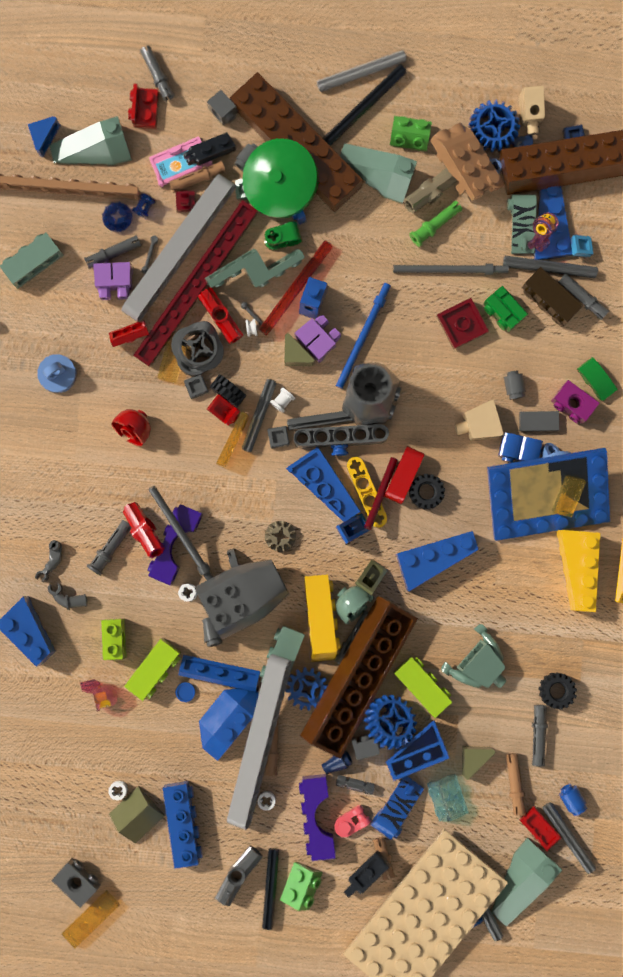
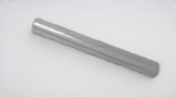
(361, 71)

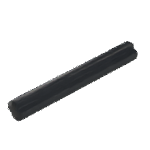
(270, 889)

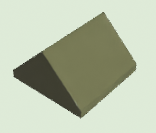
(136, 815)

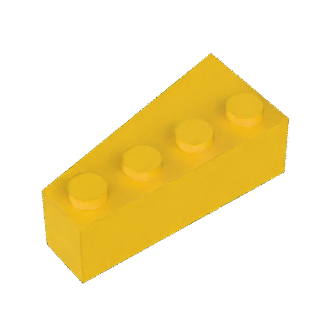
(580, 567)
(320, 618)

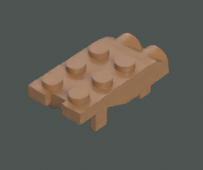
(466, 161)

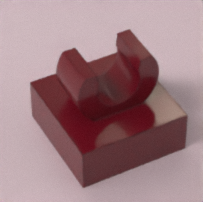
(185, 201)

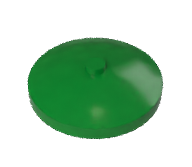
(280, 178)

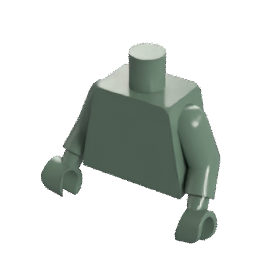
(481, 665)

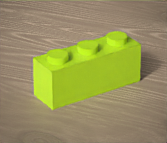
(153, 670)
(423, 686)

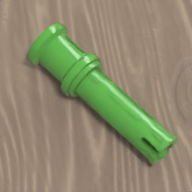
(429, 228)

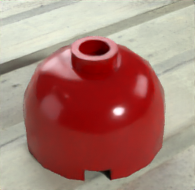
(133, 425)

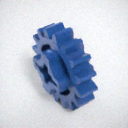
(298, 693)

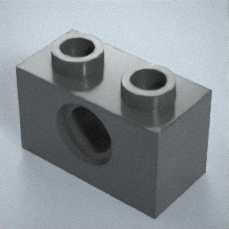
(77, 893)

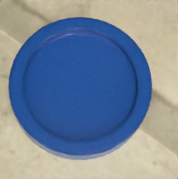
(185, 692)

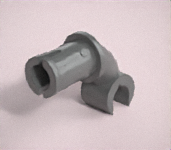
(66, 601)

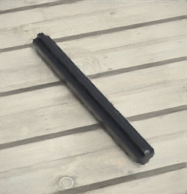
(365, 104)

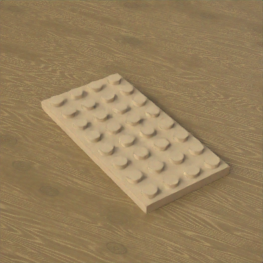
(427, 912)

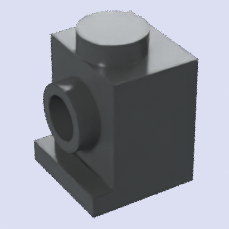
(365, 747)

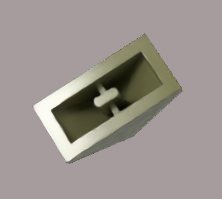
(295, 354)
(371, 577)
(474, 758)

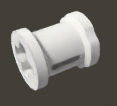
(282, 400)
(183, 588)

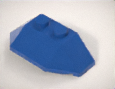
(226, 720)

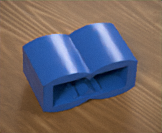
(519, 448)

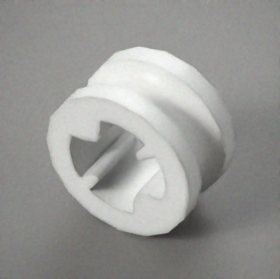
(251, 327)
(124, 789)
(267, 794)

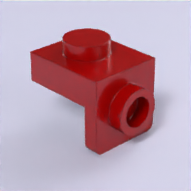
(223, 410)

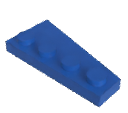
(560, 243)
(321, 479)

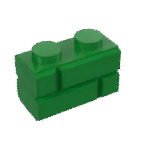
(504, 309)

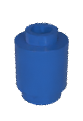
(573, 799)

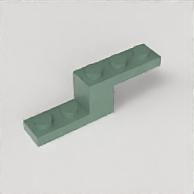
(255, 268)

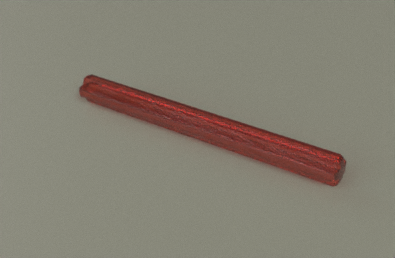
(295, 288)

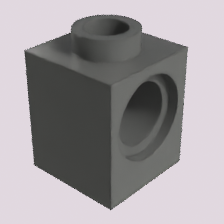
(222, 107)

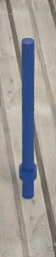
(379, 303)

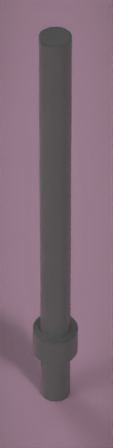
(487, 269)
(203, 567)

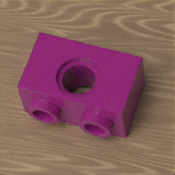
(585, 402)

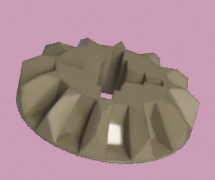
(288, 531)

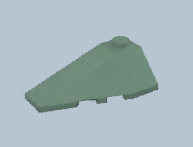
(94, 145)
(382, 170)

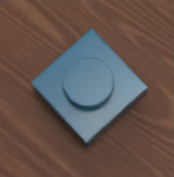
(581, 246)

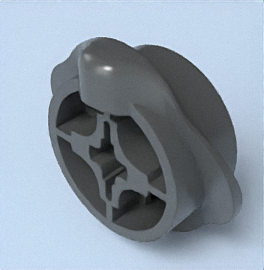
(204, 330)

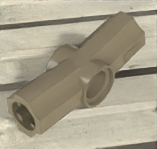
(429, 191)

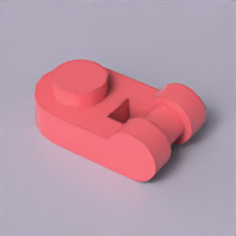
(344, 824)

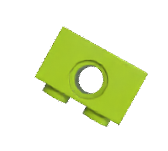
(113, 639)

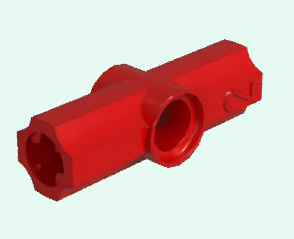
(214, 306)
(143, 530)

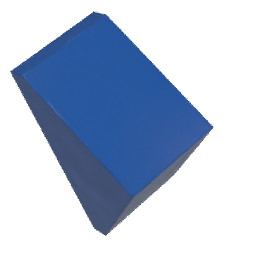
(43, 133)
(352, 528)

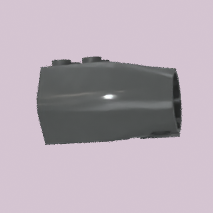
(371, 394)
(241, 596)

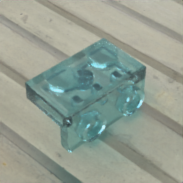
(447, 798)

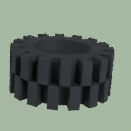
(228, 390)
(438, 491)
(568, 696)

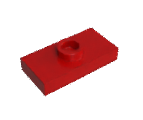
(128, 334)
(540, 828)

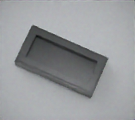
(538, 421)

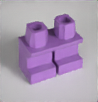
(113, 278)
(316, 339)

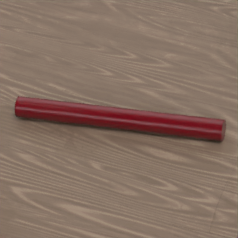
(380, 494)

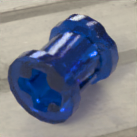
(144, 198)

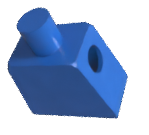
(313, 297)

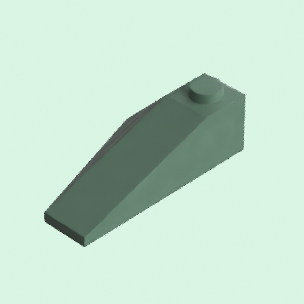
(526, 878)

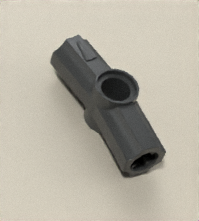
(231, 885)

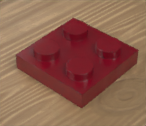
(462, 323)

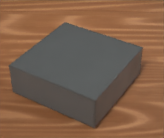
(196, 386)
(278, 437)

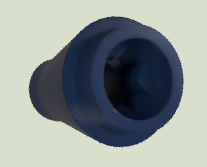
(336, 764)

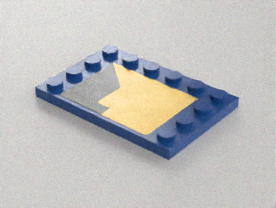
(527, 490)

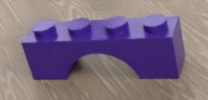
(164, 567)
(320, 842)

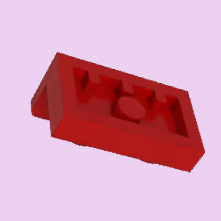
(144, 107)

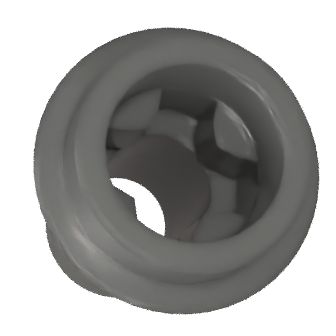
(210, 635)

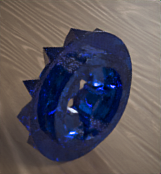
(123, 222)

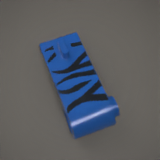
(397, 808)

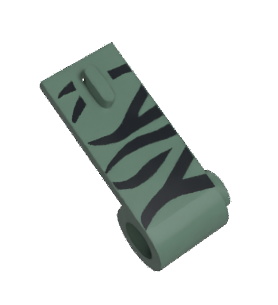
(523, 215)

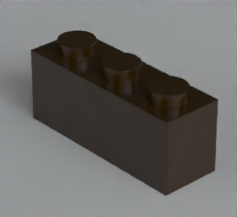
(551, 297)

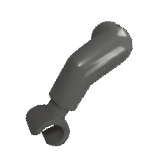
(55, 553)

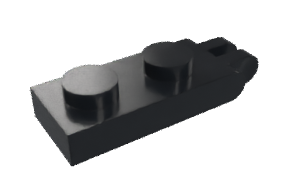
(210, 149)

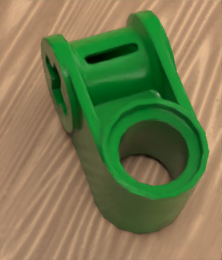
(285, 236)

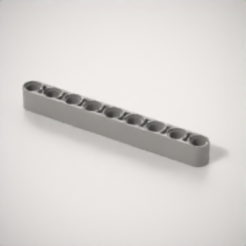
(178, 248)
(259, 741)

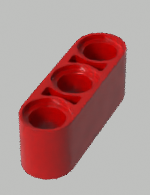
(404, 475)

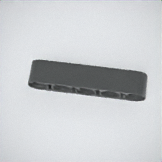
(350, 432)

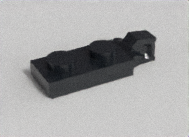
(367, 874)

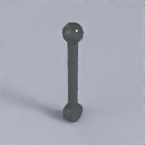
(154, 240)
(244, 305)

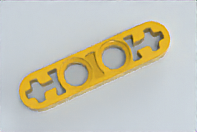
(369, 491)

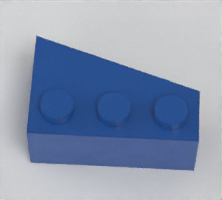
(26, 632)
(419, 753)

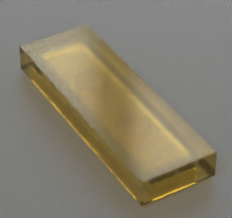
(233, 439)
(90, 919)

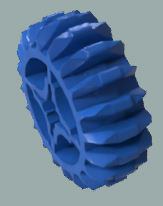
(508, 120)
(383, 729)

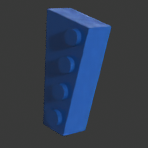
(431, 559)

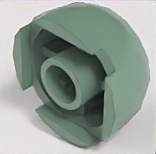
(352, 603)

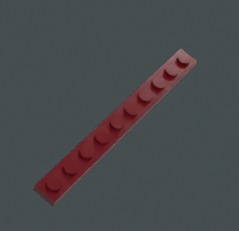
(195, 283)

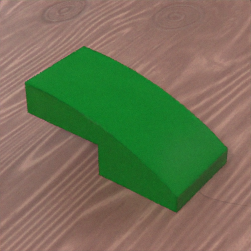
(597, 378)

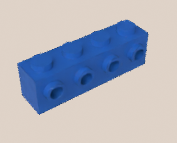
(182, 825)

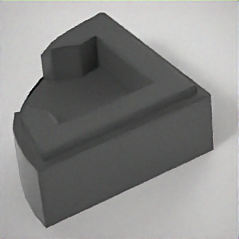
(232, 558)

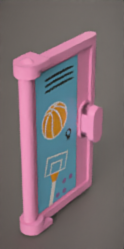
(174, 166)

